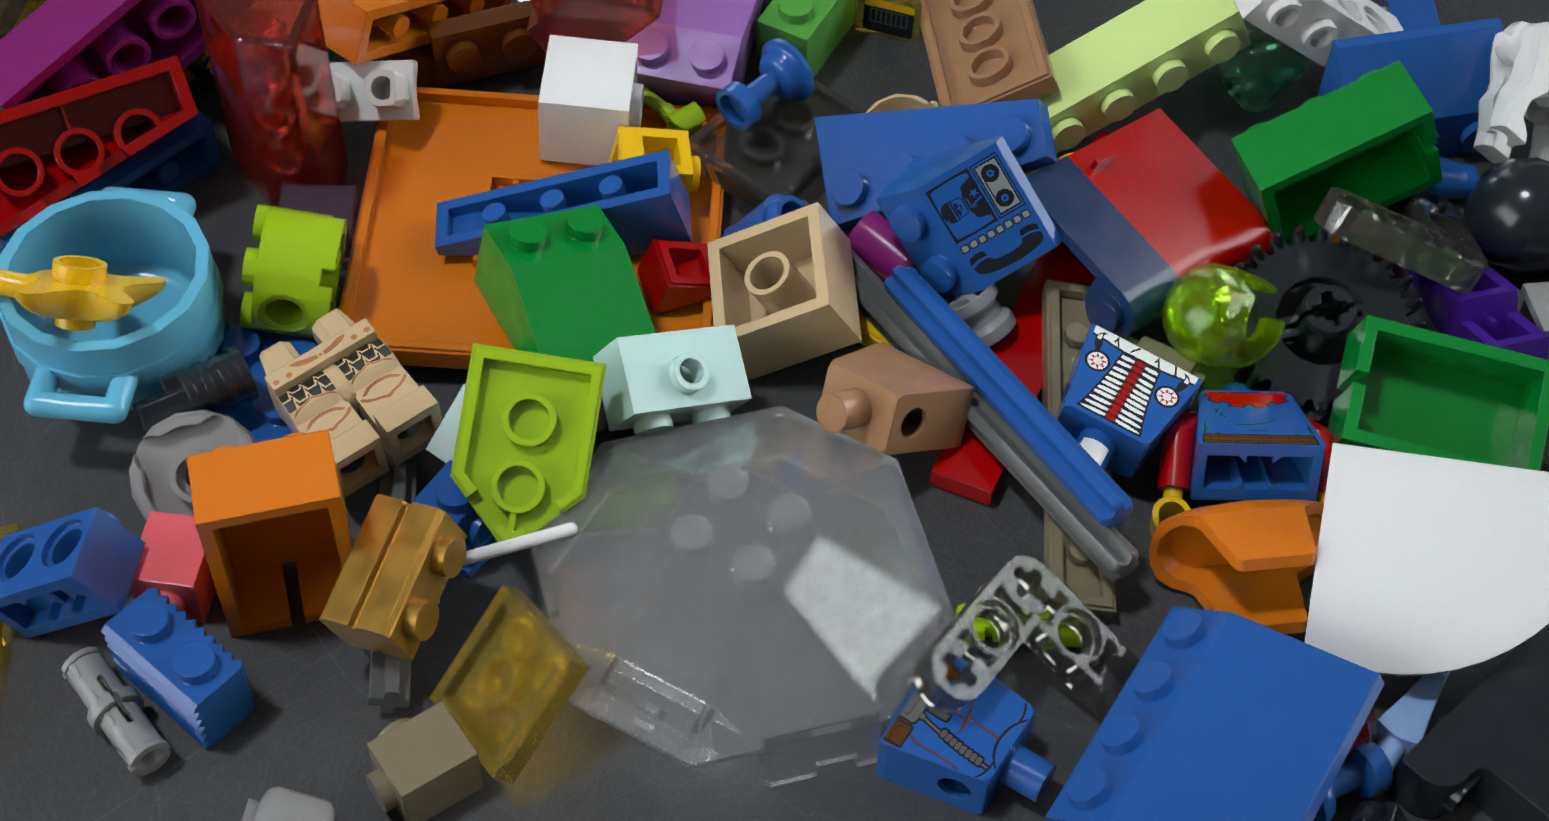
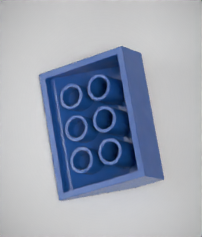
(1221, 728)

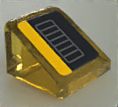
(889, 18)

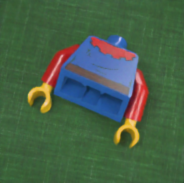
(1242, 449)

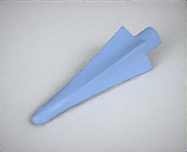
(1408, 718)

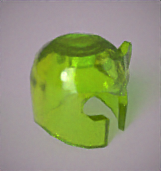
(1209, 316)

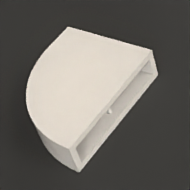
(1428, 561)

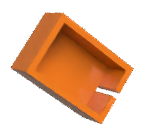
(267, 509)

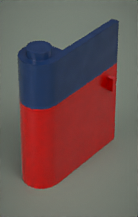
(1142, 215)

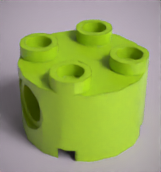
(292, 270)

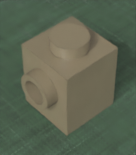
(423, 765)

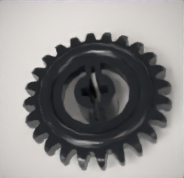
(1348, 279)

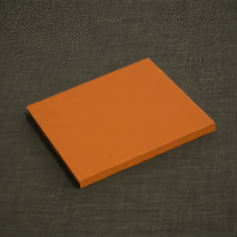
(459, 148)

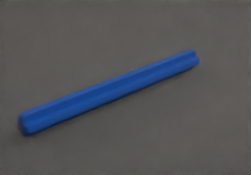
(1009, 398)

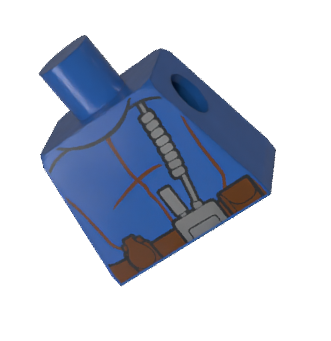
(965, 752)

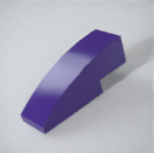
(1483, 315)

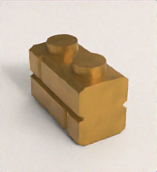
(395, 577)

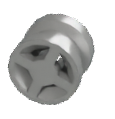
(984, 314)

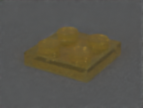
(510, 683)

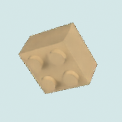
(785, 289)

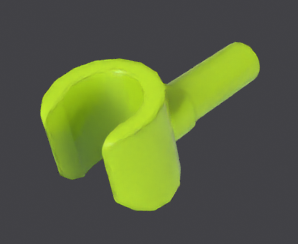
(686, 118)

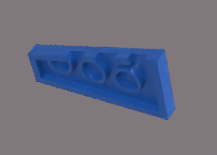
(871, 149)

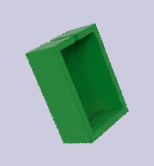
(1359, 138)
(1440, 396)

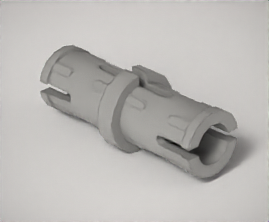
(116, 711)

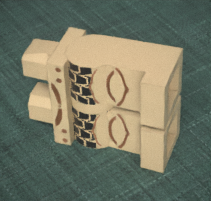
(353, 391)

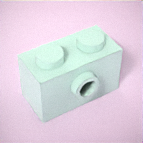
(672, 378)

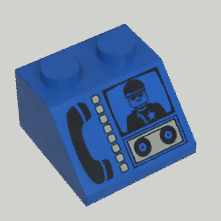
(968, 216)

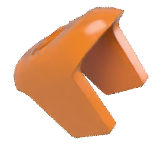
(1242, 558)

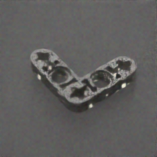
(1424, 237)
(1019, 623)

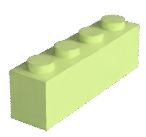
(1137, 60)

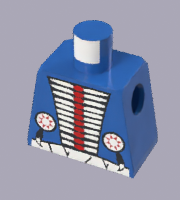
(1122, 401)

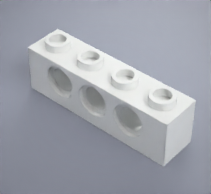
(1314, 24)

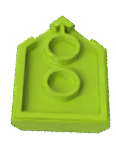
(525, 436)

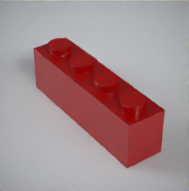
(83, 132)

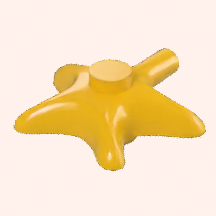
(78, 292)

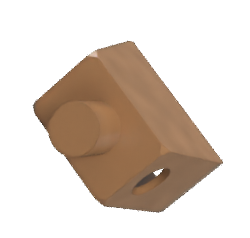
(875, 396)

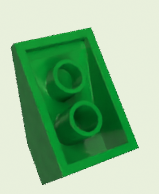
(561, 283)

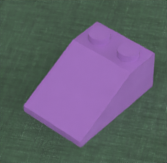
(696, 48)

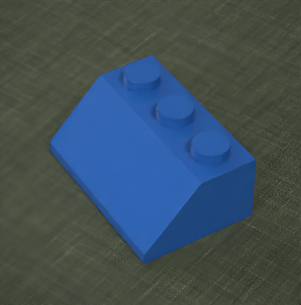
(1444, 62)

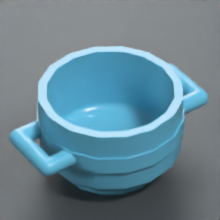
(120, 361)

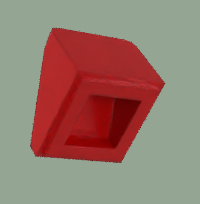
(674, 274)

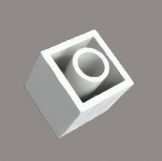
(585, 96)

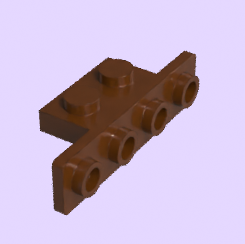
(475, 47)

